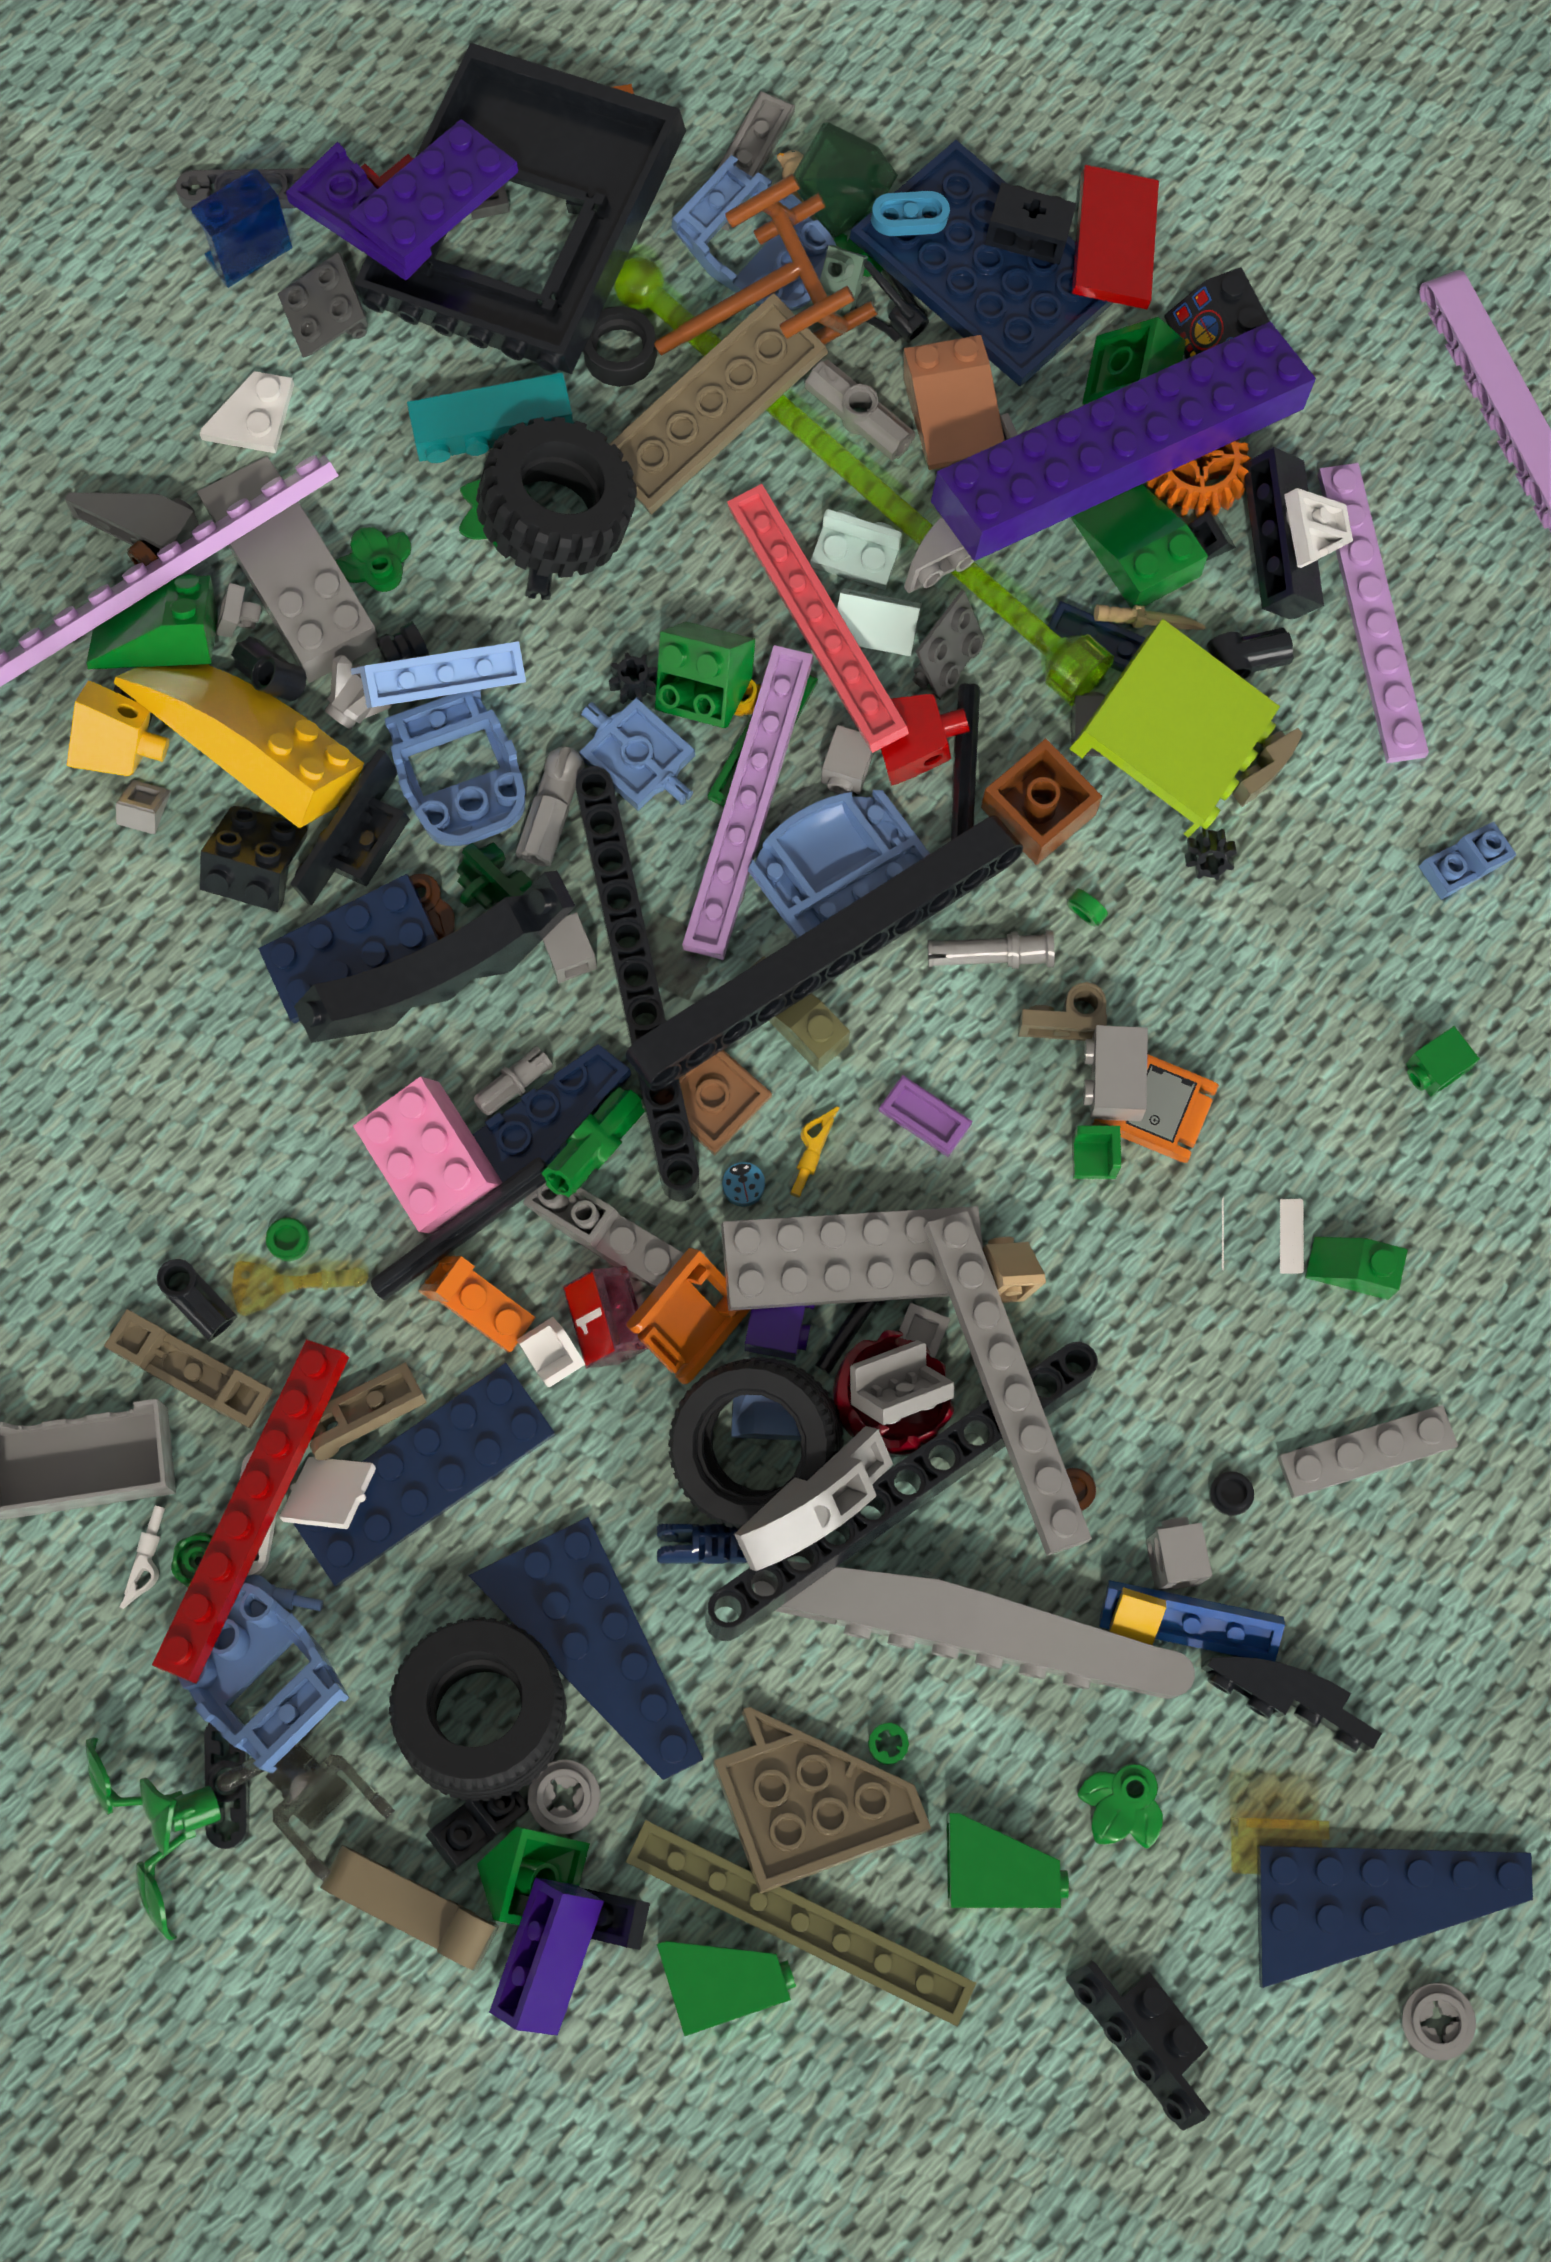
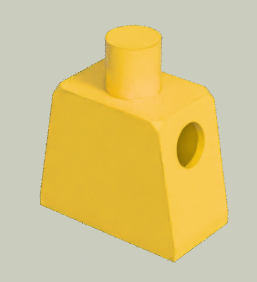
(111, 733)

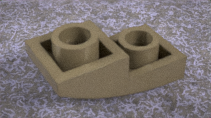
(1270, 763)

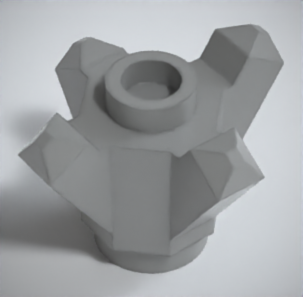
(347, 695)

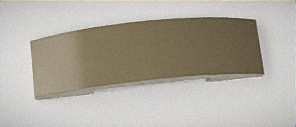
(188, 1369)

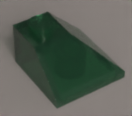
(846, 175)

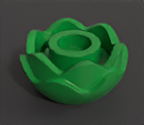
(186, 1554)

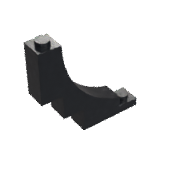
(439, 971)

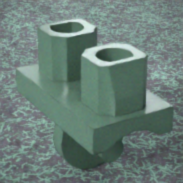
(841, 270)

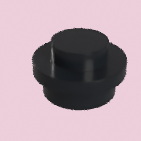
(1231, 1493)

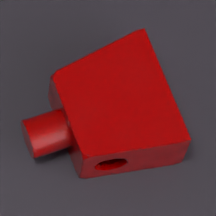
(927, 738)

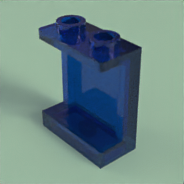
(242, 227)

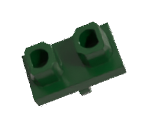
(484, 880)

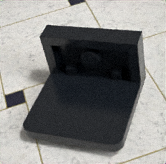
(250, 857)

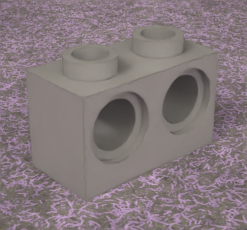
(1178, 1555)

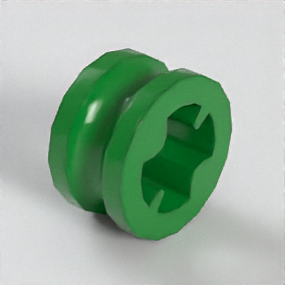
(883, 1756)

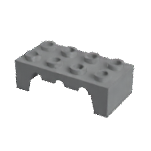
(86, 1461)

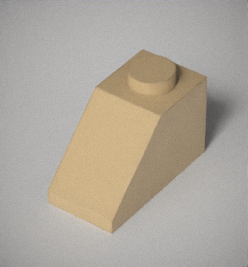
(1013, 1268)

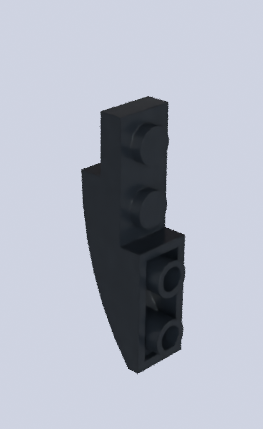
(1277, 1686)

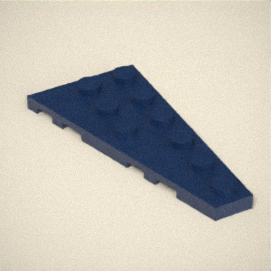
(579, 1613)
(1353, 1901)

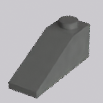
(136, 517)

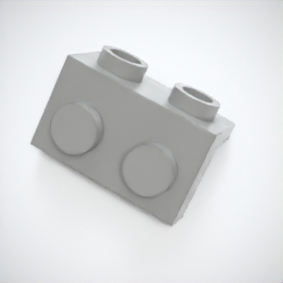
(897, 1384)

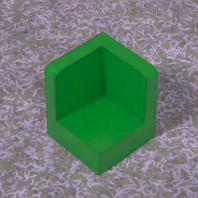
(1096, 1152)

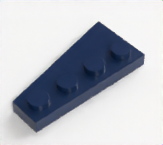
(550, 1114)

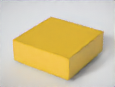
(1137, 1616)

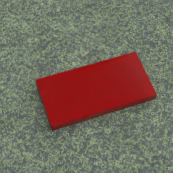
(1115, 237)

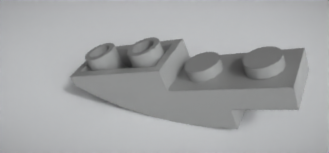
(936, 557)
(606, 1233)
(816, 1507)

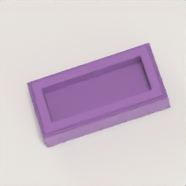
(925, 1116)

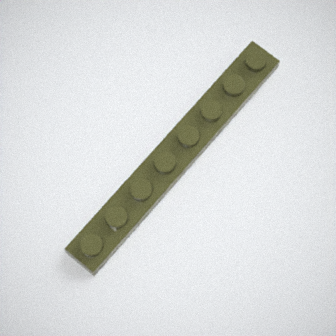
(802, 1923)

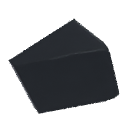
(1211, 535)

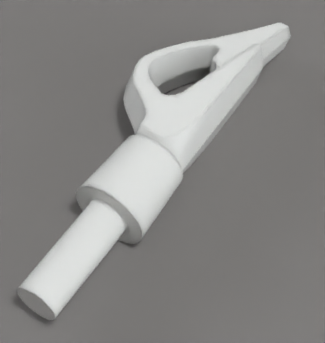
(143, 1562)

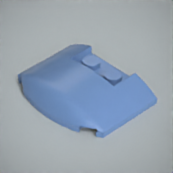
(833, 857)

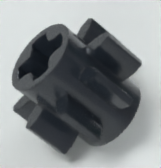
(633, 666)
(1208, 843)

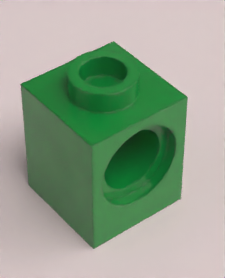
(1441, 1062)

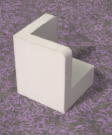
(550, 1352)

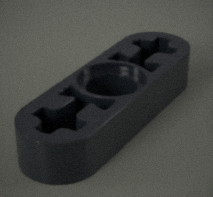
(240, 1815)

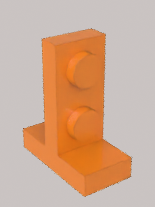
(477, 1301)

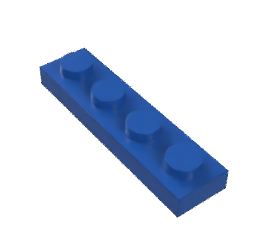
(1207, 1624)

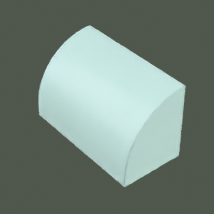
(880, 620)

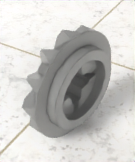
(586, 1800)
(1456, 2035)

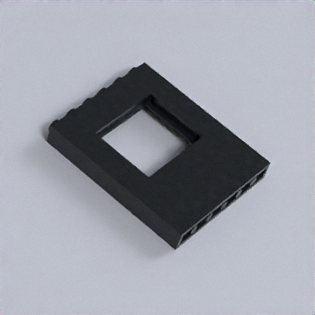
(569, 143)

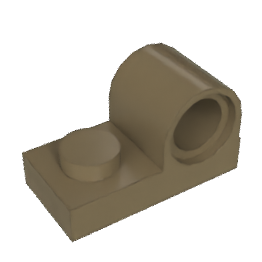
(1044, 1022)

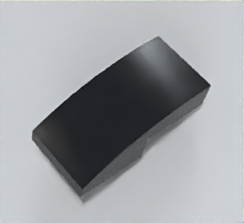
(474, 1826)

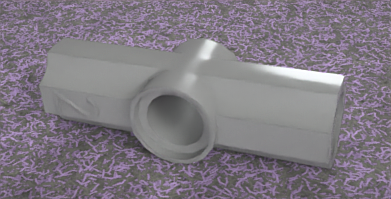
(843, 395)

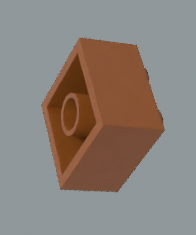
(1042, 800)

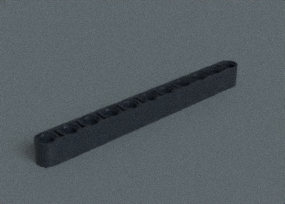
(823, 953)
(630, 962)
(891, 1503)

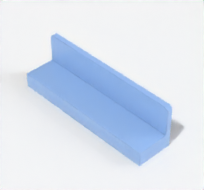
(441, 674)

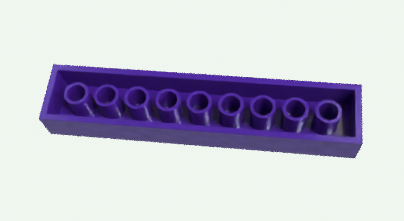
(1121, 440)

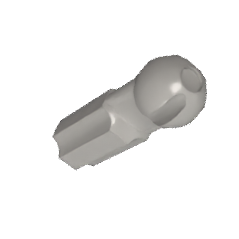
(550, 807)

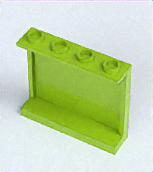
(1180, 724)

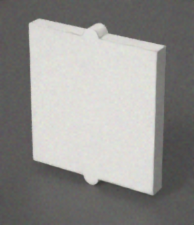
(327, 1492)

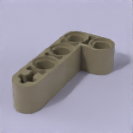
(410, 1907)

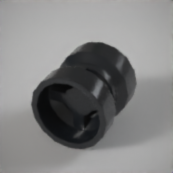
(402, 645)

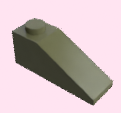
(812, 1030)

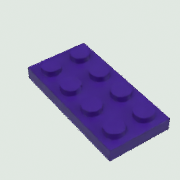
(433, 193)

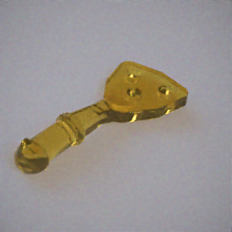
(282, 1284)

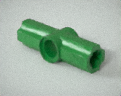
(593, 1142)

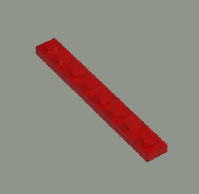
(250, 1512)

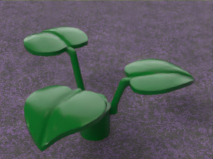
(166, 1813)

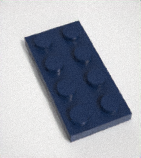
(349, 941)

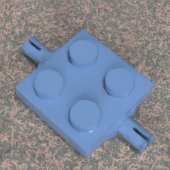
(638, 753)

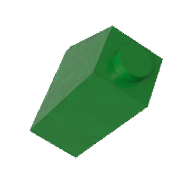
(999, 1871)
(722, 1982)

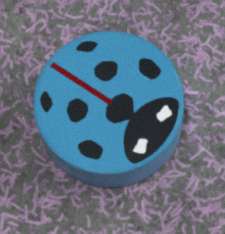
(743, 1184)

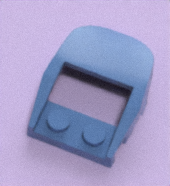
(705, 216)
(470, 808)
(248, 1644)

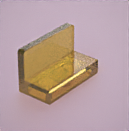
(1255, 1832)

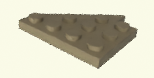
(810, 1803)

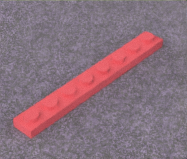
(818, 618)

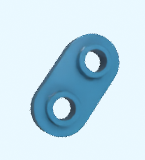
(909, 212)

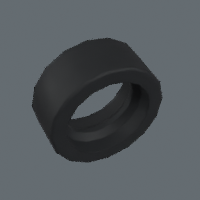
(625, 372)

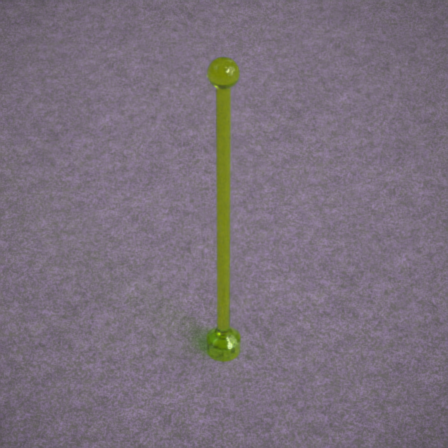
(1071, 663)

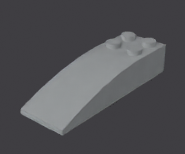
(294, 576)

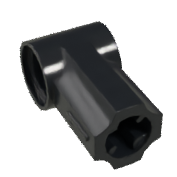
(1253, 651)
(269, 670)
(197, 1301)

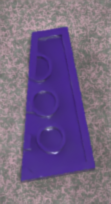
(331, 192)

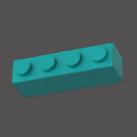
(477, 417)

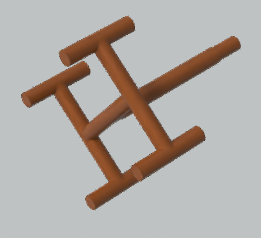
(781, 224)

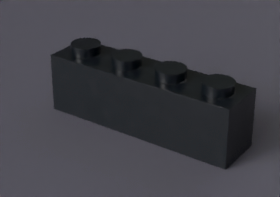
(1282, 585)

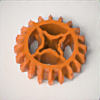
(1193, 493)

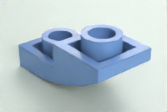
(1467, 860)

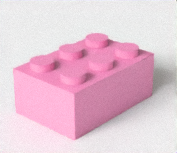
(427, 1154)

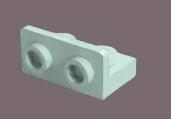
(856, 548)

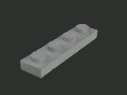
(1367, 1451)

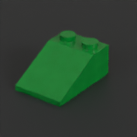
(1142, 545)
(161, 629)

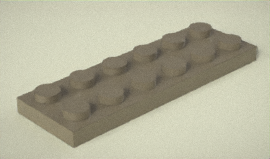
(715, 402)

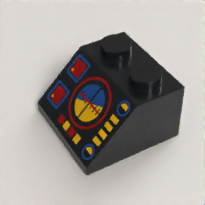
(1216, 312)

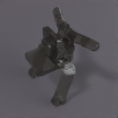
(308, 1793)

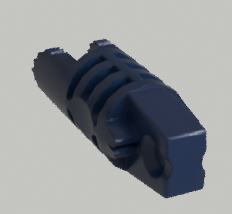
(709, 1544)

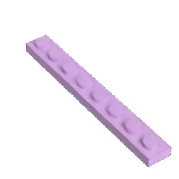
(1375, 620)
(748, 802)

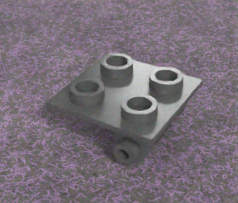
(323, 306)
(948, 647)

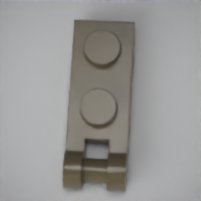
(366, 1410)

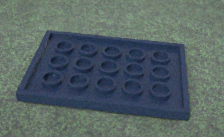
(1008, 298)

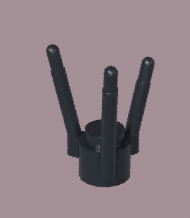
(906, 317)

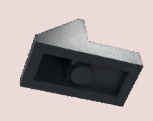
(620, 1920)

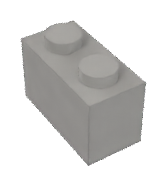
(1117, 1073)

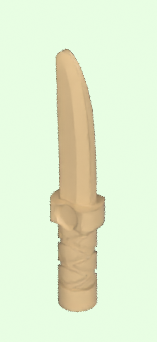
(1140, 617)

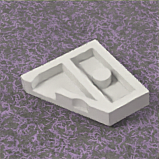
(252, 414)
(1316, 525)

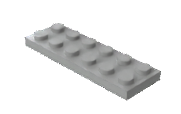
(833, 1258)

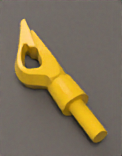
(814, 1146)

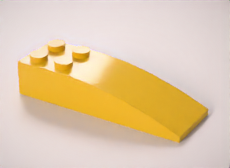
(249, 736)

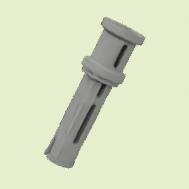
(1012, 950)

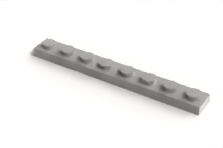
(1007, 1383)

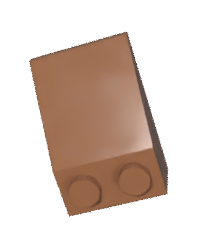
(952, 399)

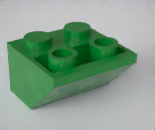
(703, 672)

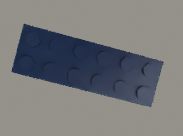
(433, 1470)

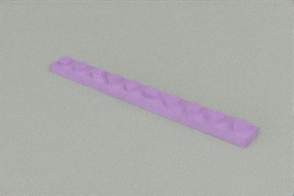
(172, 562)

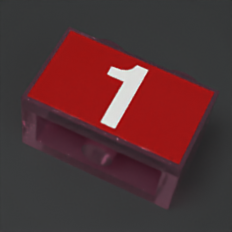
(599, 1311)

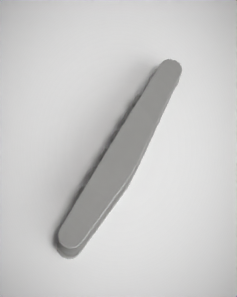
(986, 1627)

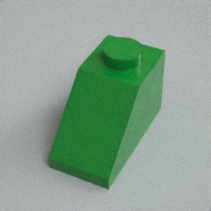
(1357, 1265)

